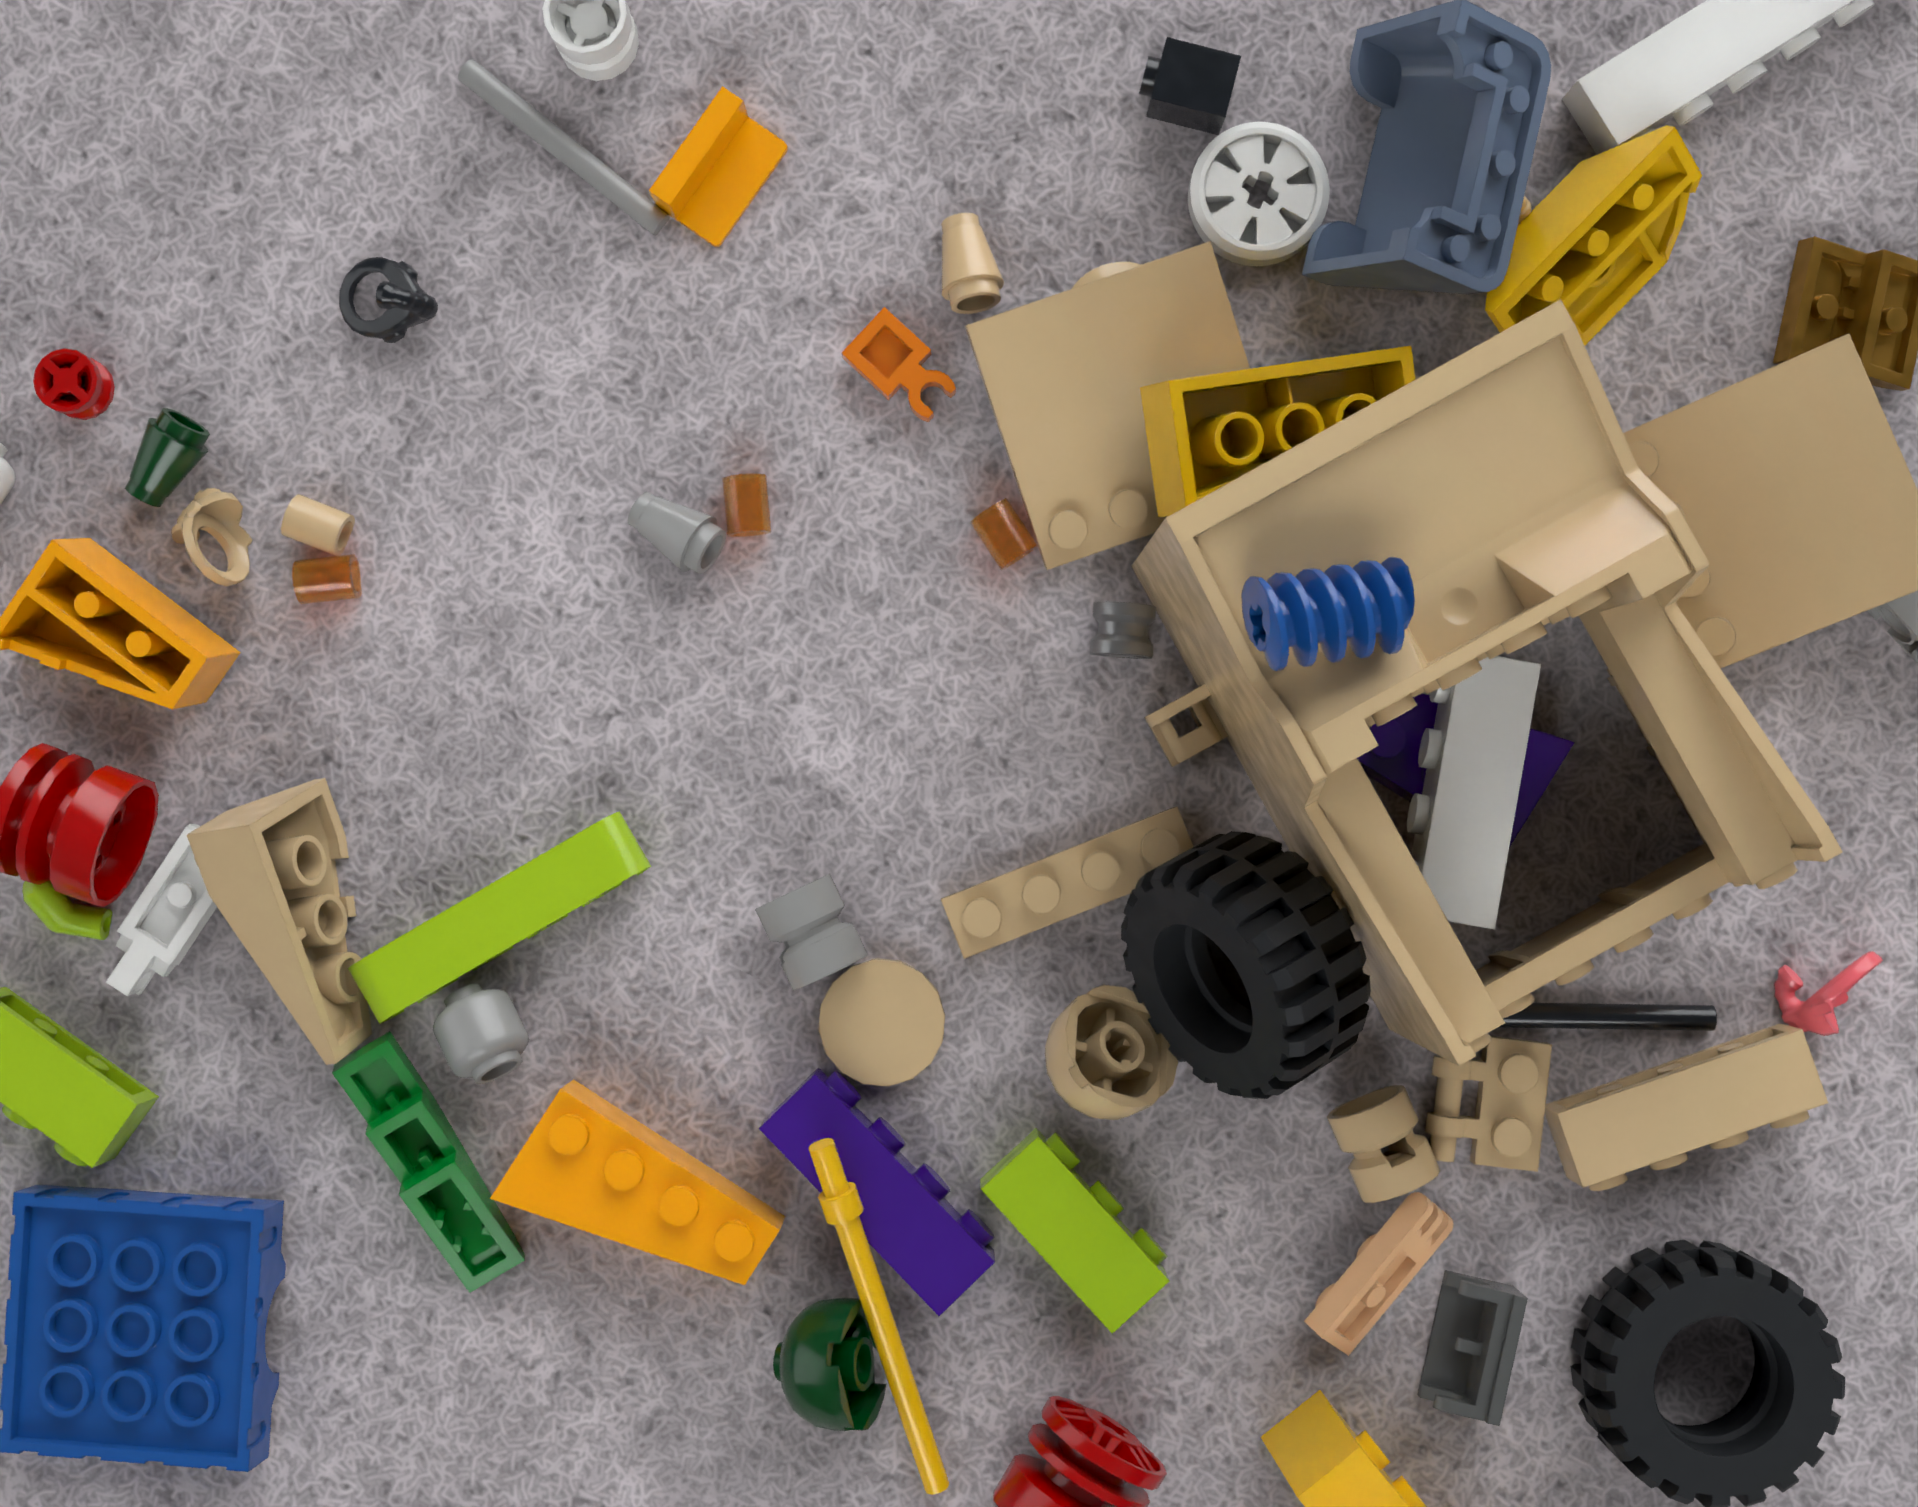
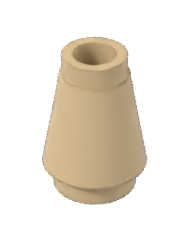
(968, 266)

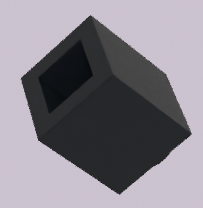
(1190, 85)

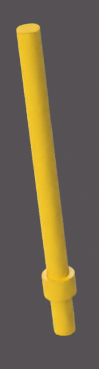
(842, 1208)

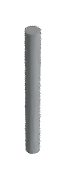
(563, 147)

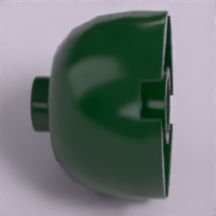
(830, 1366)

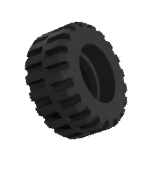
(1245, 964)
(1772, 1424)

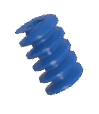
(1328, 610)

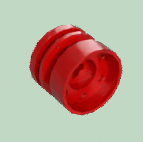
(74, 824)
(1086, 1463)

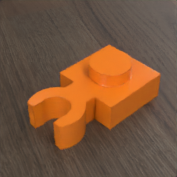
(892, 359)

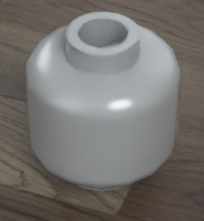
(480, 1033)

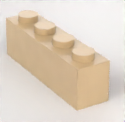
(1685, 1106)

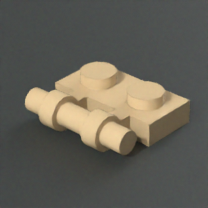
(1508, 1104)

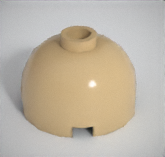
(1108, 1055)

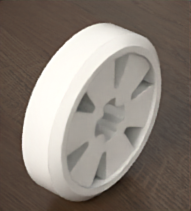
(1296, 185)

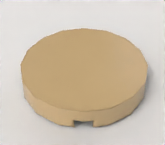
(881, 1022)

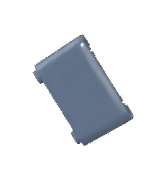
(1447, 154)

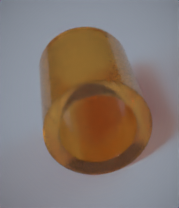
(746, 505)
(1003, 534)
(326, 579)

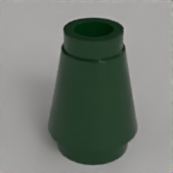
(166, 456)

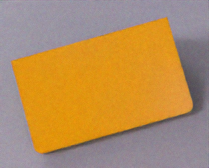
(718, 169)

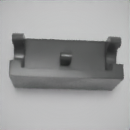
(1472, 1347)

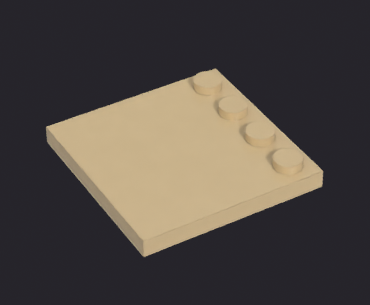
(1070, 394)
(1789, 499)

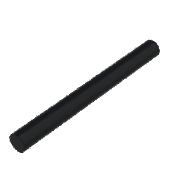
(1614, 1017)

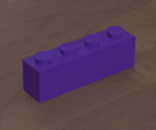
(902, 1205)

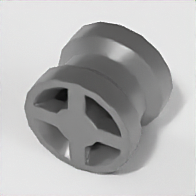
(1123, 630)

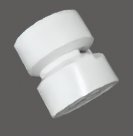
(593, 35)

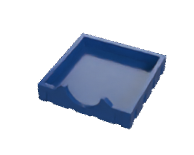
(140, 1326)

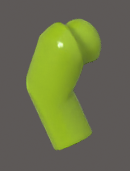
(66, 917)

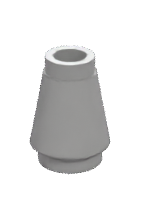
(678, 532)

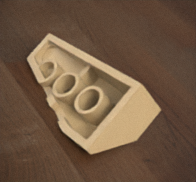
(280, 893)

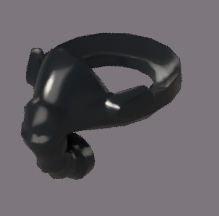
(401, 296)

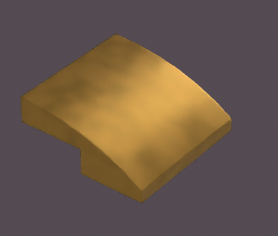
(1858, 294)

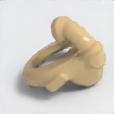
(219, 516)

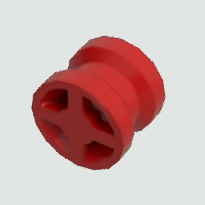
(60, 376)

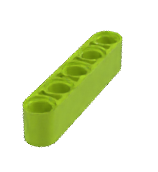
(499, 917)

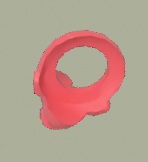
(1818, 1011)

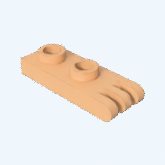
(1379, 1272)

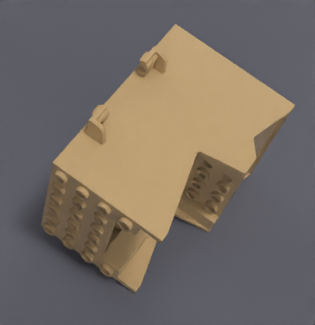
(1512, 514)

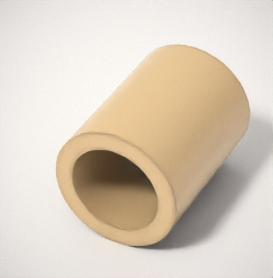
(317, 525)

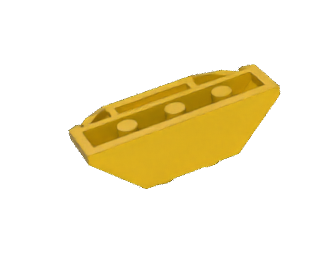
(1599, 234)

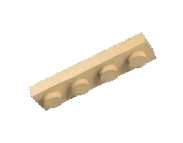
(1063, 883)

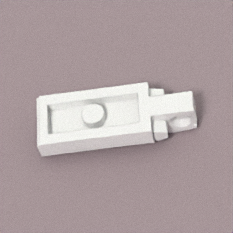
(163, 920)

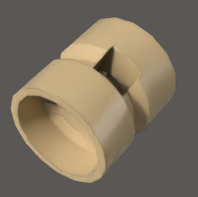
(1379, 1121)

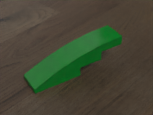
(429, 1162)

